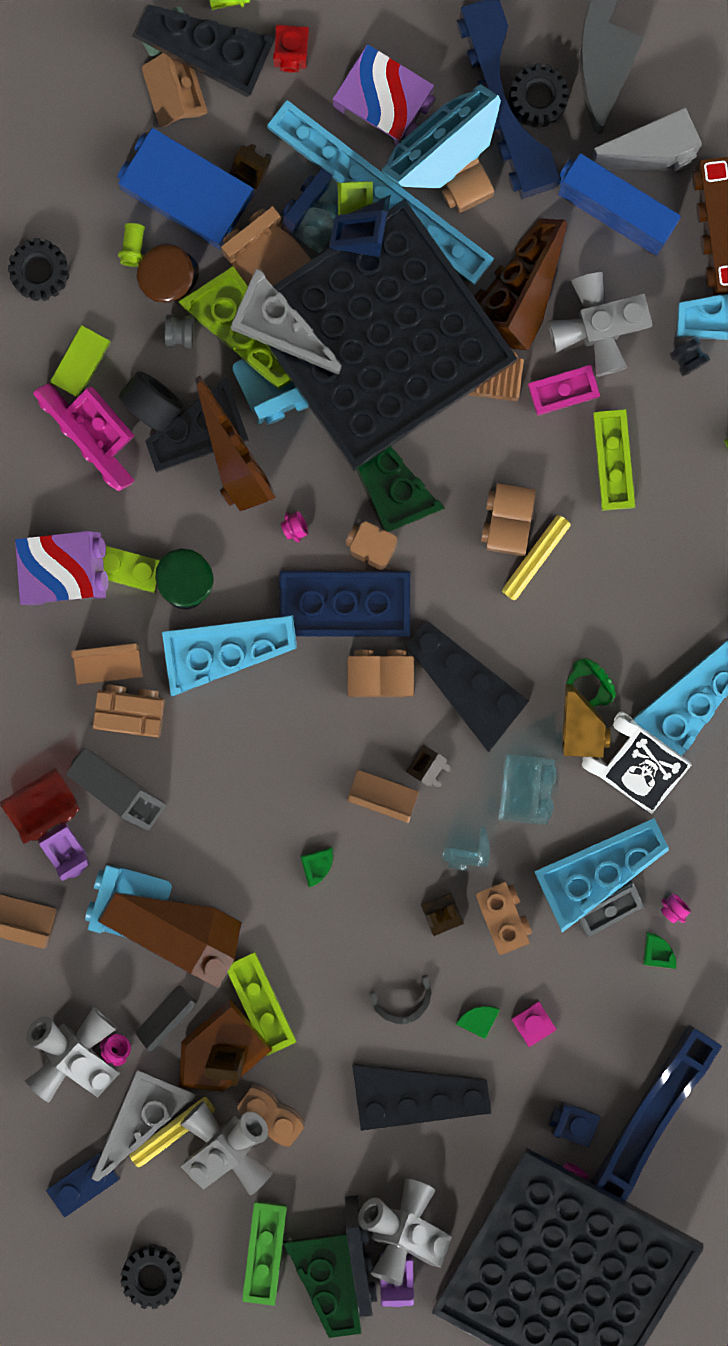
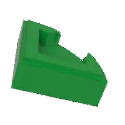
(317, 865)
(658, 952)
(478, 1020)

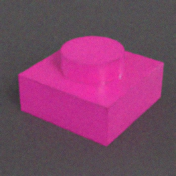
(533, 1024)

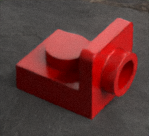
(291, 48)

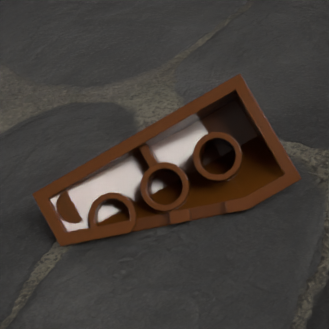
(522, 288)
(239, 471)
(186, 935)

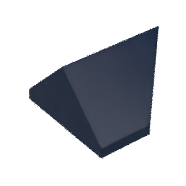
(362, 229)

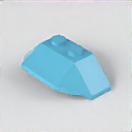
(445, 141)

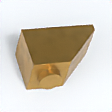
(582, 727)

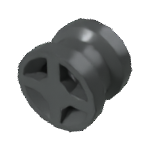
(179, 331)

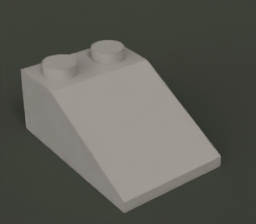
(654, 147)

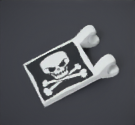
(642, 767)

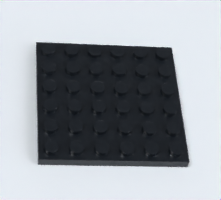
(399, 329)
(565, 1265)

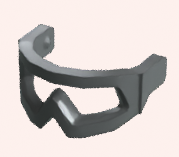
(404, 1020)

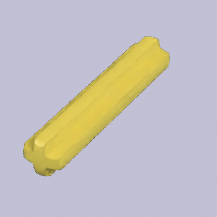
(536, 557)
(164, 1137)

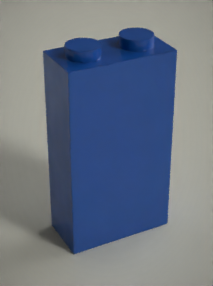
(185, 187)
(617, 203)

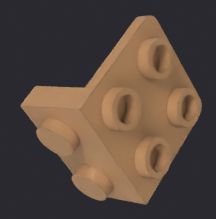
(264, 247)

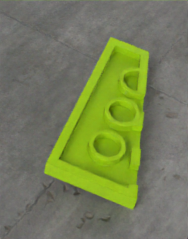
(216, 308)

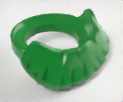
(586, 667)

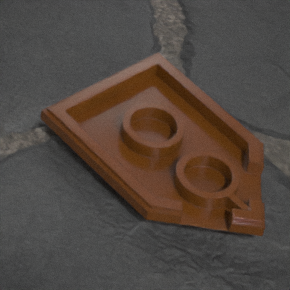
(223, 1028)

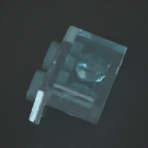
(527, 789)

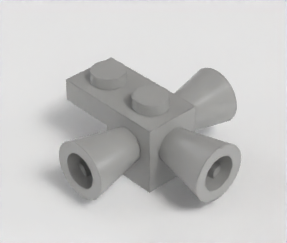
(600, 323)
(71, 1055)
(226, 1148)
(404, 1232)

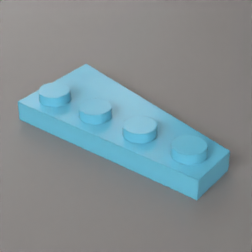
(703, 318)
(214, 651)
(689, 702)
(593, 874)

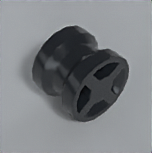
(689, 356)

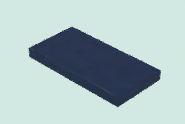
(346, 603)

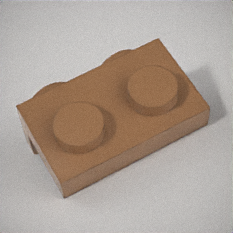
(502, 918)

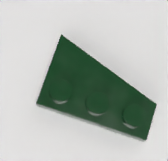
(396, 492)
(328, 1278)

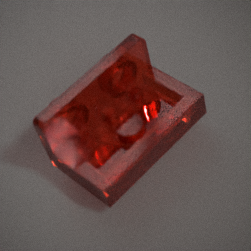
(41, 806)

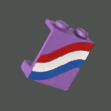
(385, 94)
(61, 567)

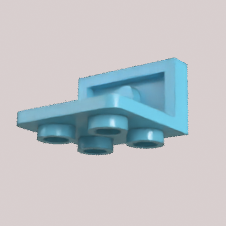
(263, 398)
(123, 881)

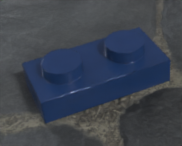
(313, 190)
(79, 1188)

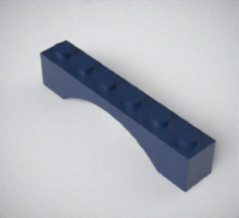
(529, 160)
(667, 1092)

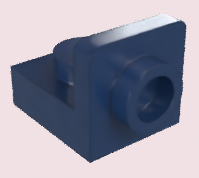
(574, 1124)

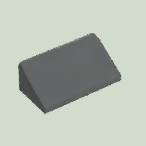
(611, 910)
(165, 1018)

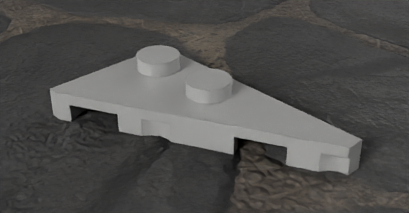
(272, 321)
(144, 1110)

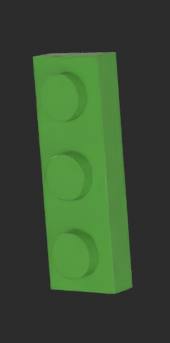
(264, 1253)

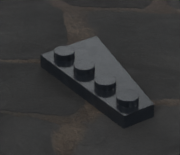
(213, 49)
(471, 688)
(411, 1097)

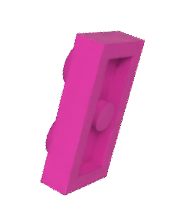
(563, 390)

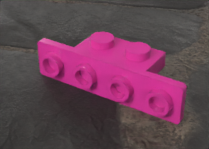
(93, 429)

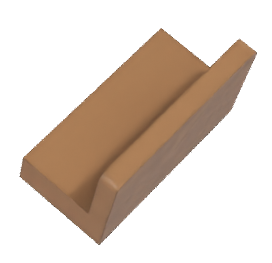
(173, 90)
(107, 664)
(383, 796)
(26, 921)

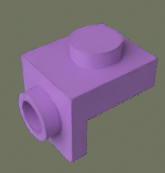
(64, 852)
(397, 1295)

